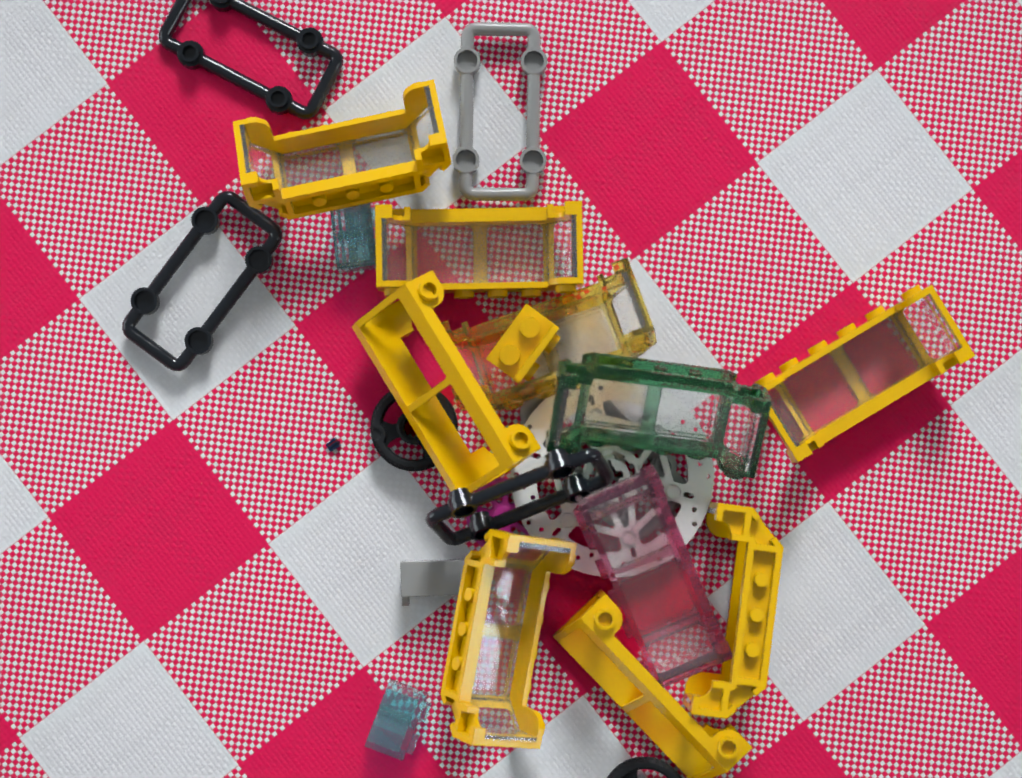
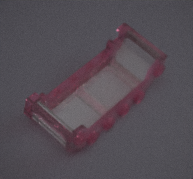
(652, 577)

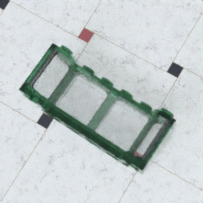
(659, 410)

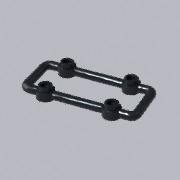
(277, 98)
(199, 339)
(557, 466)

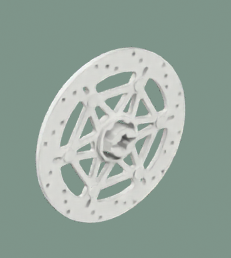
(696, 484)

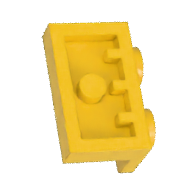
(523, 344)

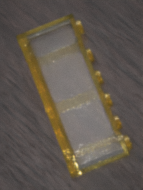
(597, 319)

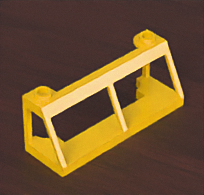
(382, 337)
(691, 747)

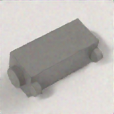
(430, 578)

